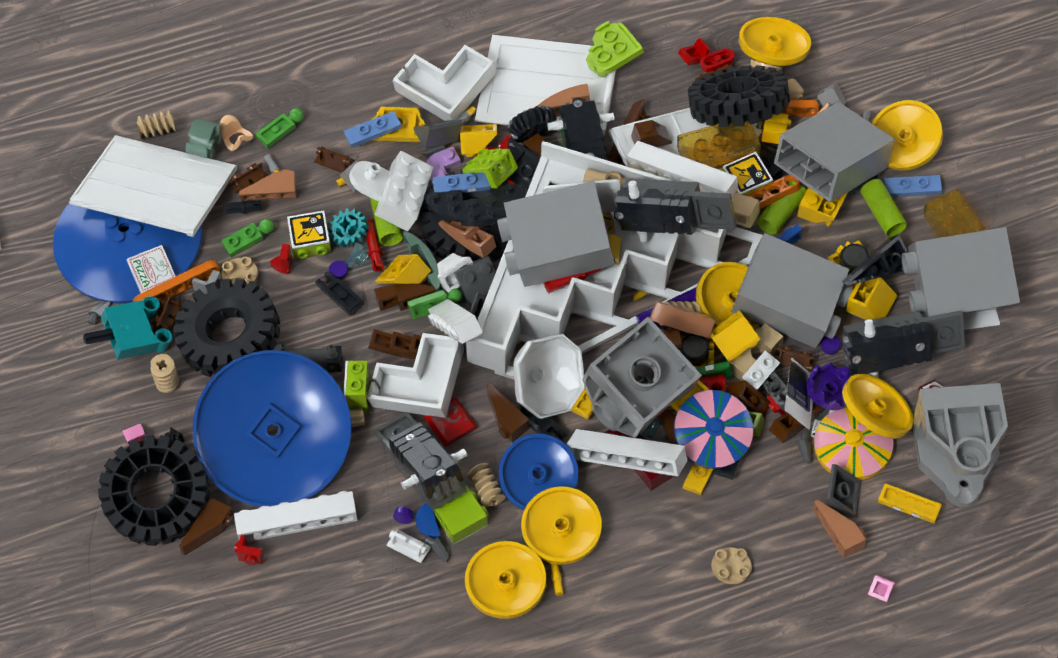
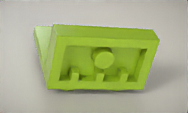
(495, 163)

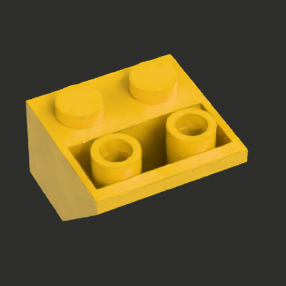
(818, 209)
(871, 299)
(734, 336)

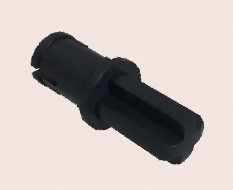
(242, 207)

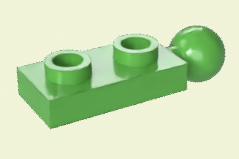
(279, 127)
(247, 237)
(420, 306)

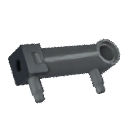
(327, 358)

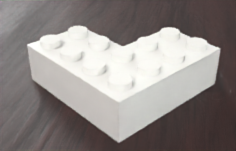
(445, 91)
(426, 386)

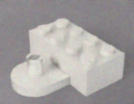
(396, 190)

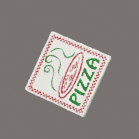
(150, 268)

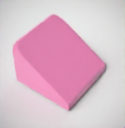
(134, 432)
(881, 588)

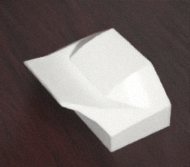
(447, 267)

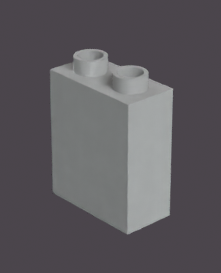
(834, 151)
(556, 234)
(962, 273)
(792, 291)

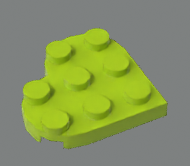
(612, 48)

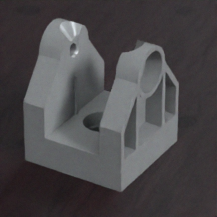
(628, 404)
(959, 437)

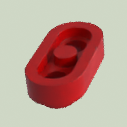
(717, 60)

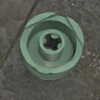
(203, 138)

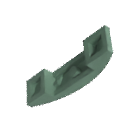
(416, 246)

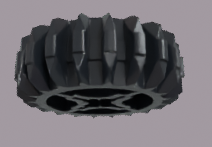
(530, 123)

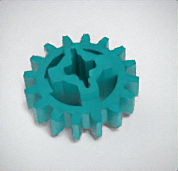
(347, 228)

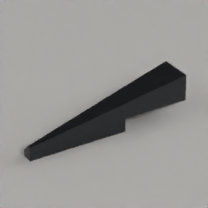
(882, 262)

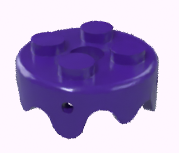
(828, 376)

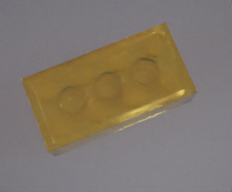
(718, 145)
(951, 215)

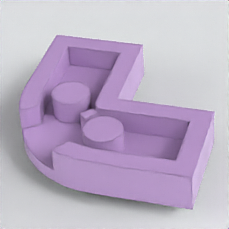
(442, 161)

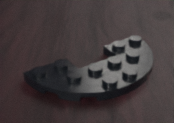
(474, 212)

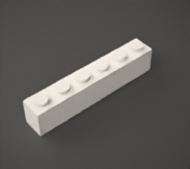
(678, 168)
(454, 321)
(628, 452)
(296, 516)

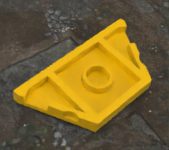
(408, 118)

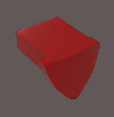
(283, 262)

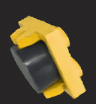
(850, 255)
(697, 349)

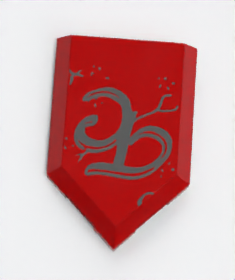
(454, 426)

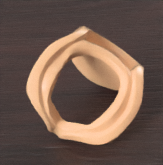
(230, 126)

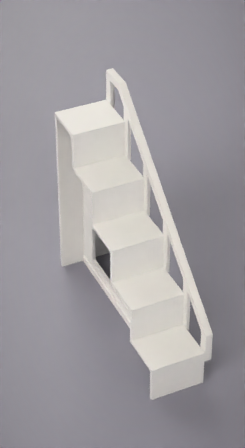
(531, 313)

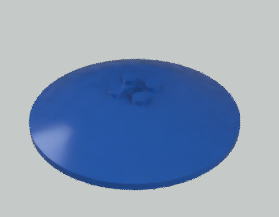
(95, 251)
(265, 392)

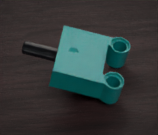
(130, 330)

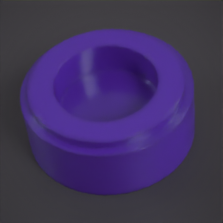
(338, 269)
(830, 346)
(403, 515)

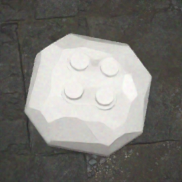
(548, 375)

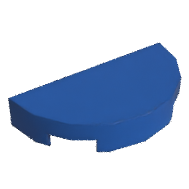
(426, 522)

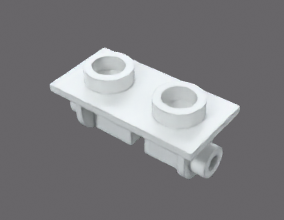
(760, 370)
(408, 545)

